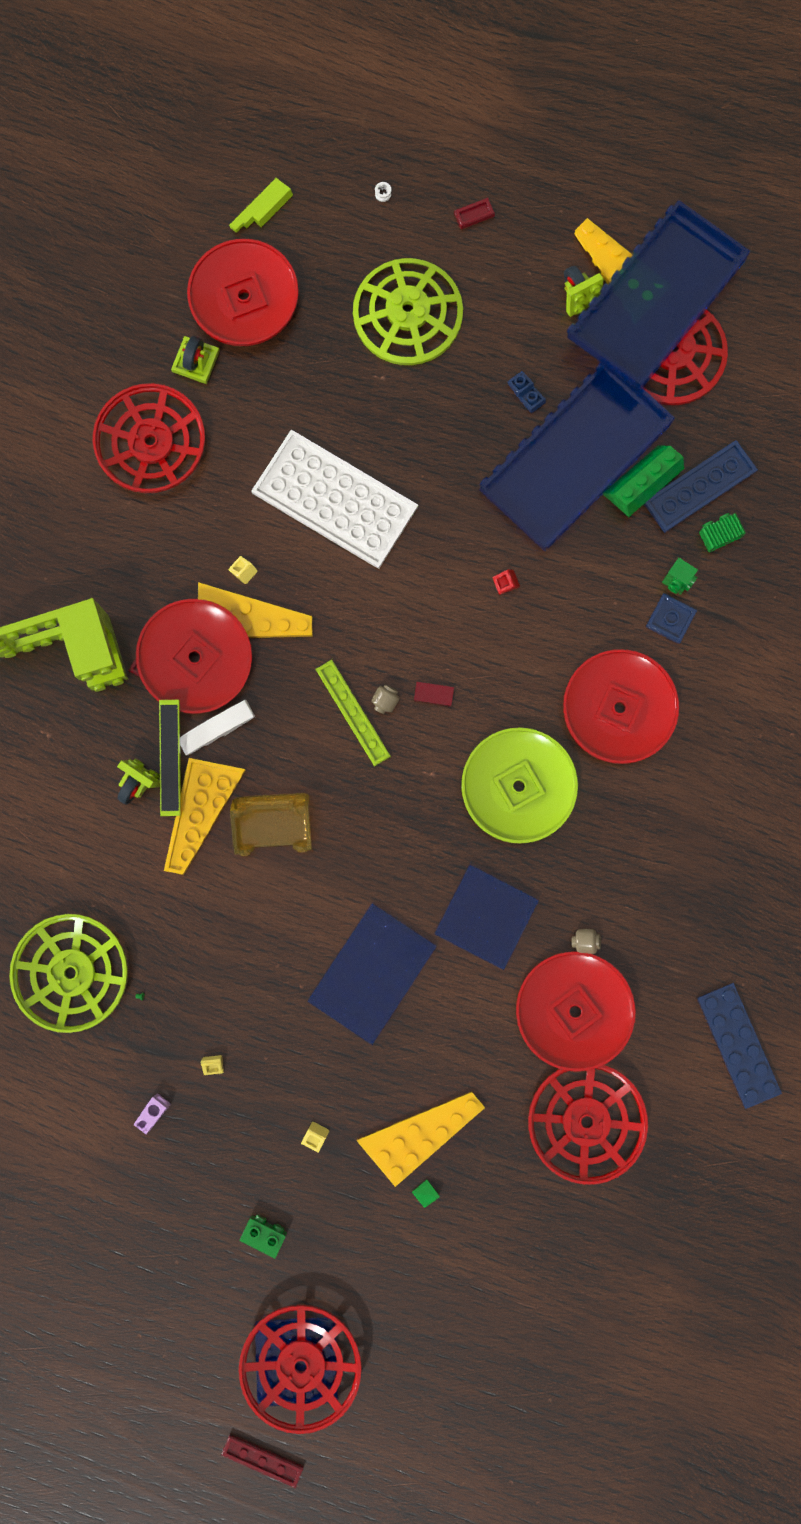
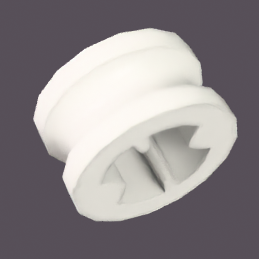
(380, 186)

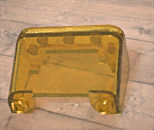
(271, 822)

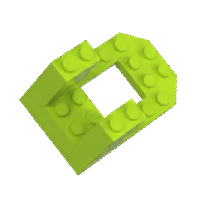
(87, 639)

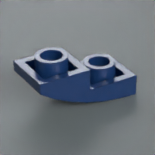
(526, 392)

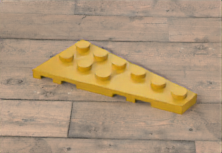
(203, 797)

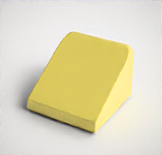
(243, 570)
(315, 1136)

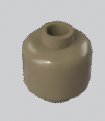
(385, 699)
(586, 941)

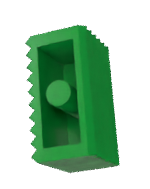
(721, 532)

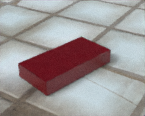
(474, 213)
(433, 694)

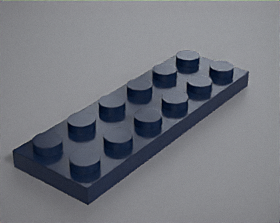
(700, 486)
(739, 1045)

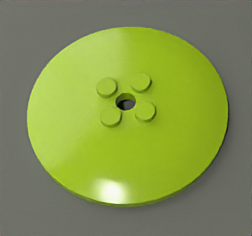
(547, 781)

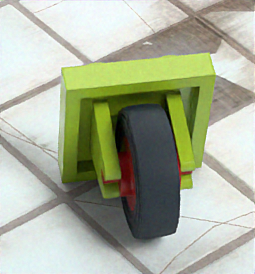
(580, 289)
(195, 359)
(135, 780)

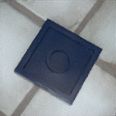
(671, 618)

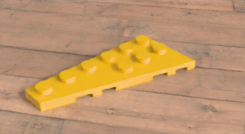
(603, 249)
(259, 617)
(412, 1141)

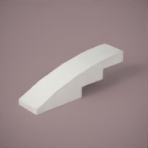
(216, 727)

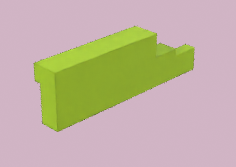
(264, 206)

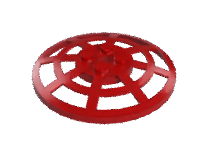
(683, 358)
(144, 429)
(591, 1135)
(297, 1380)

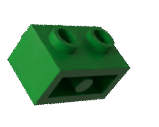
(680, 577)
(263, 1236)

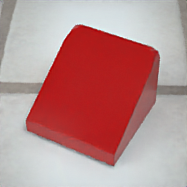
(506, 581)

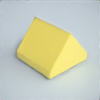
(212, 1065)

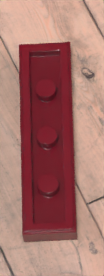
(262, 1460)

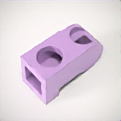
(152, 1113)

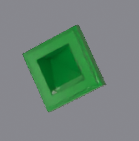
(426, 1193)

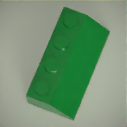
(645, 479)

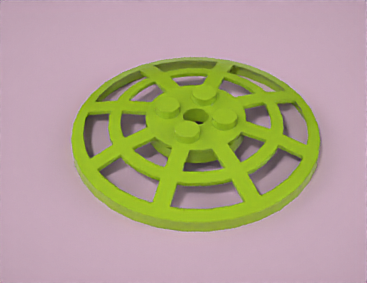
(410, 320)
(57, 970)

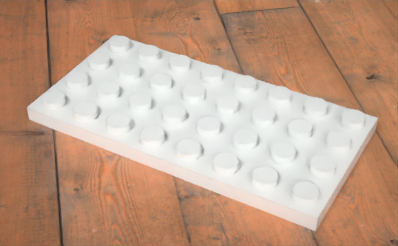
(335, 499)

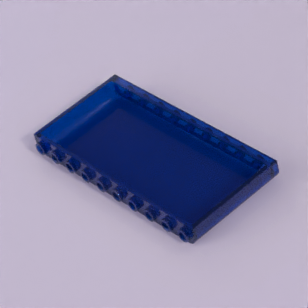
(658, 294)
(575, 455)

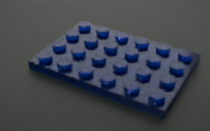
(372, 974)

